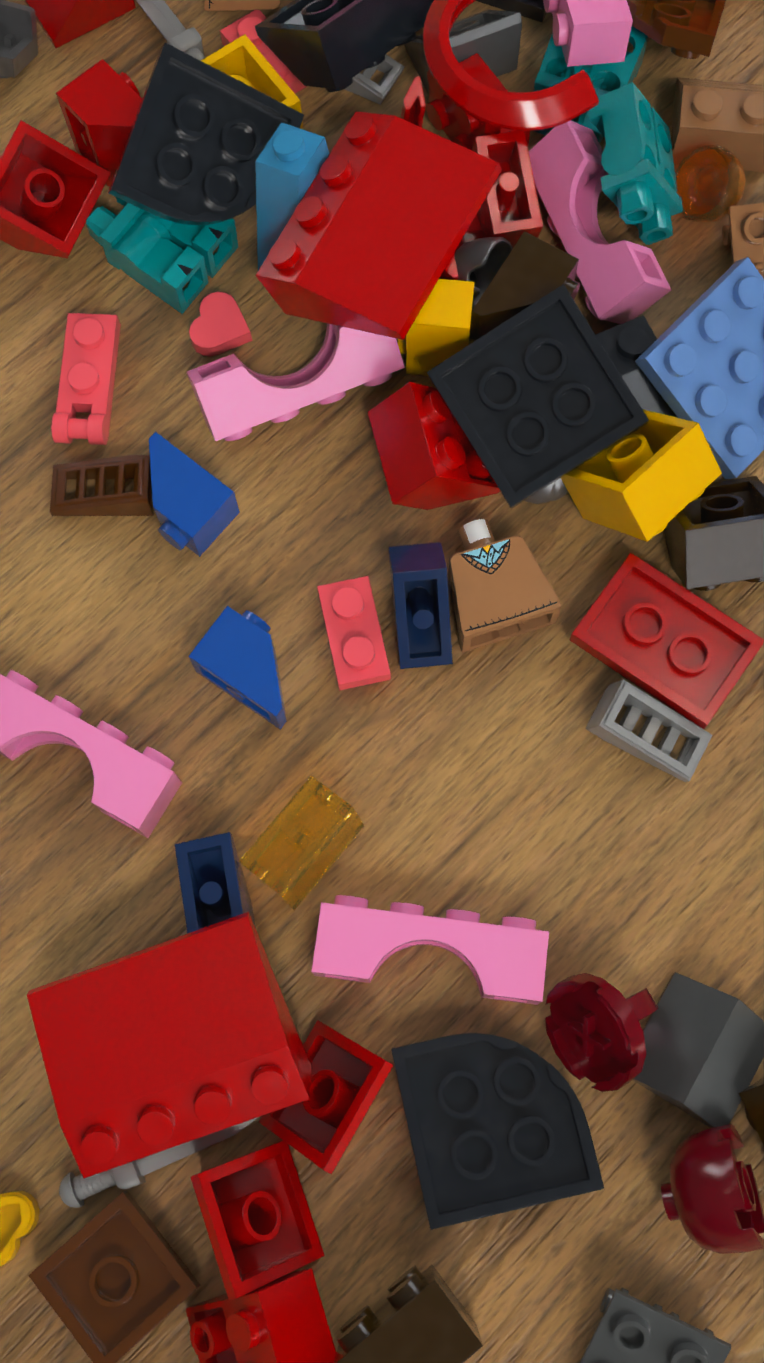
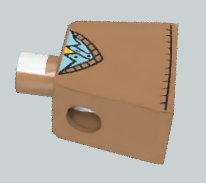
(497, 588)

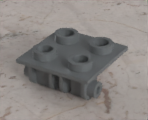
(646, 1334)

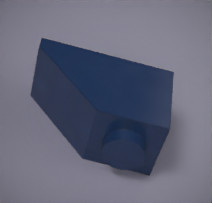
(421, 605)
(211, 881)

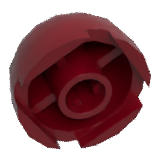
(715, 1193)

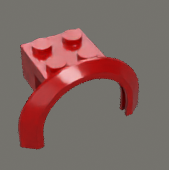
(472, 101)
(513, 199)

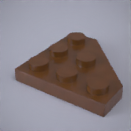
(679, 24)

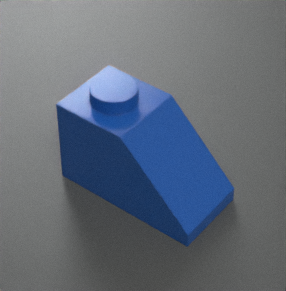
(187, 498)
(242, 662)

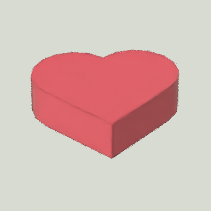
(219, 326)

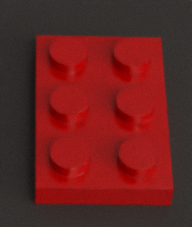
(667, 640)

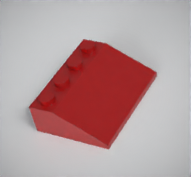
(377, 226)
(168, 1045)

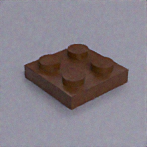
(114, 1280)

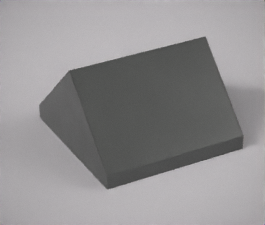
(489, 33)
(701, 1050)

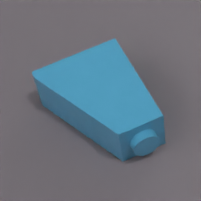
(283, 178)

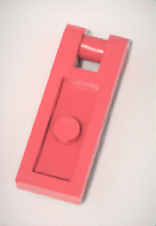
(87, 378)

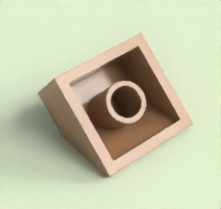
(719, 115)

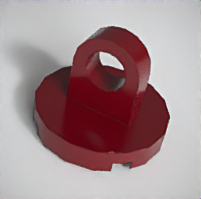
(598, 1030)

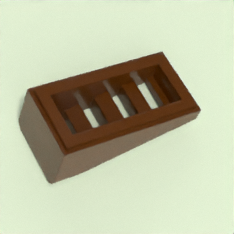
(117, 504)

